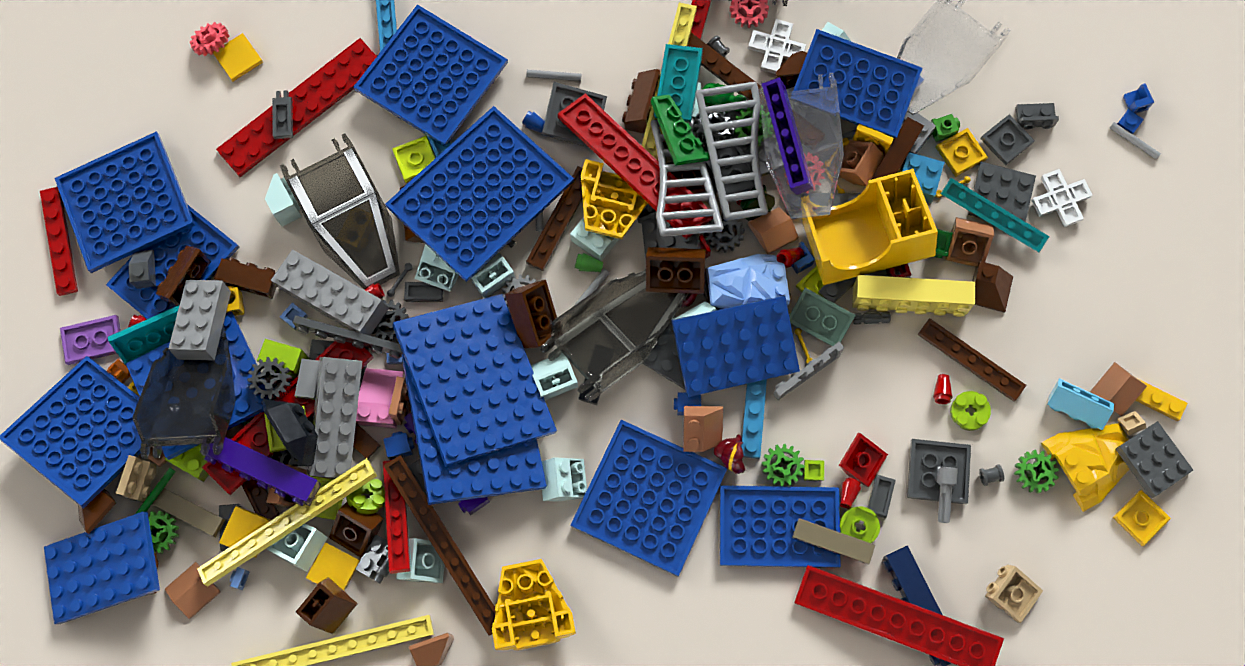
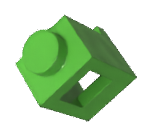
(943, 132)

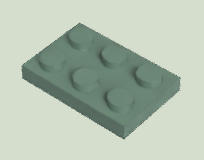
(821, 317)

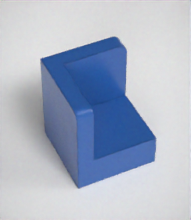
(1139, 100)
(804, 262)

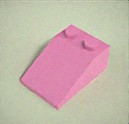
(376, 398)

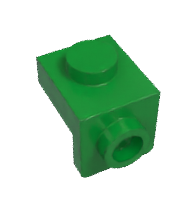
(943, 243)

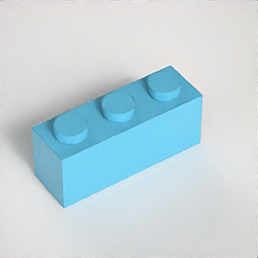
(1080, 404)

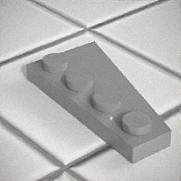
(811, 369)

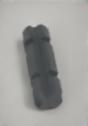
(872, 318)

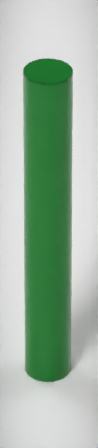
(157, 490)

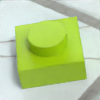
(814, 470)

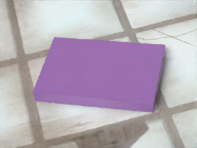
(89, 339)

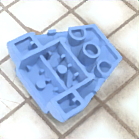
(747, 281)

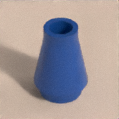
(533, 122)

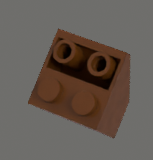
(326, 606)

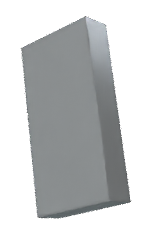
(307, 379)

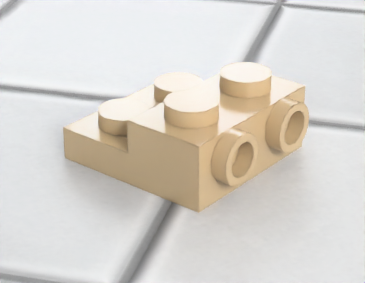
(136, 479)
(1013, 592)

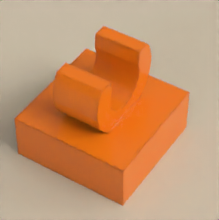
(119, 371)

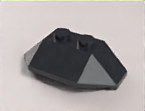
(293, 429)

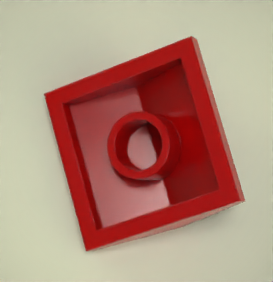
(862, 460)

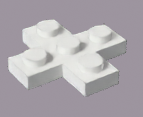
(775, 46)
(1062, 198)

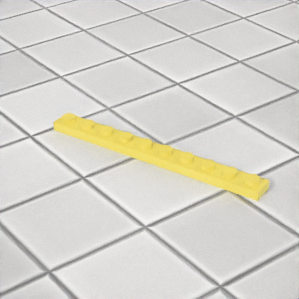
(679, 36)
(286, 523)
(346, 645)

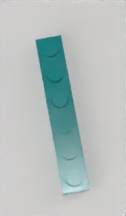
(994, 215)

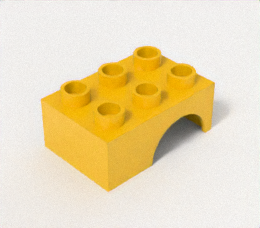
(873, 231)

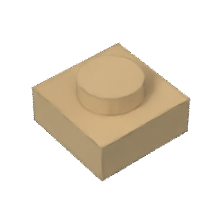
(1132, 423)

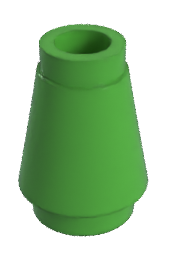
(587, 263)

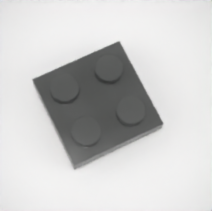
(1007, 139)

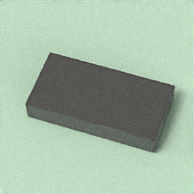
(422, 292)
(881, 495)

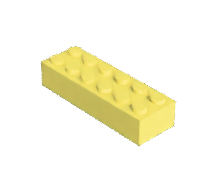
(913, 295)

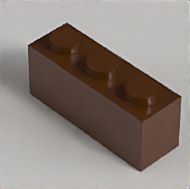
(246, 277)

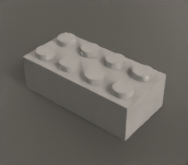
(199, 320)

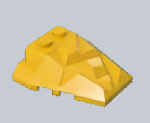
(608, 201)
(1090, 461)
(529, 608)

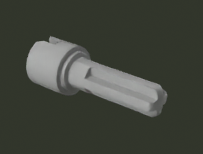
(946, 479)

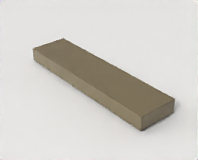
(189, 512)
(833, 541)

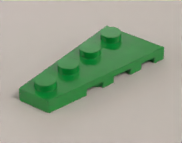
(677, 133)

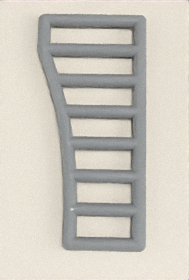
(753, 140)
(705, 180)

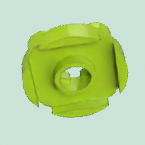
(963, 418)
(373, 503)
(869, 519)

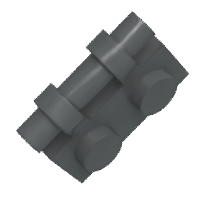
(373, 559)

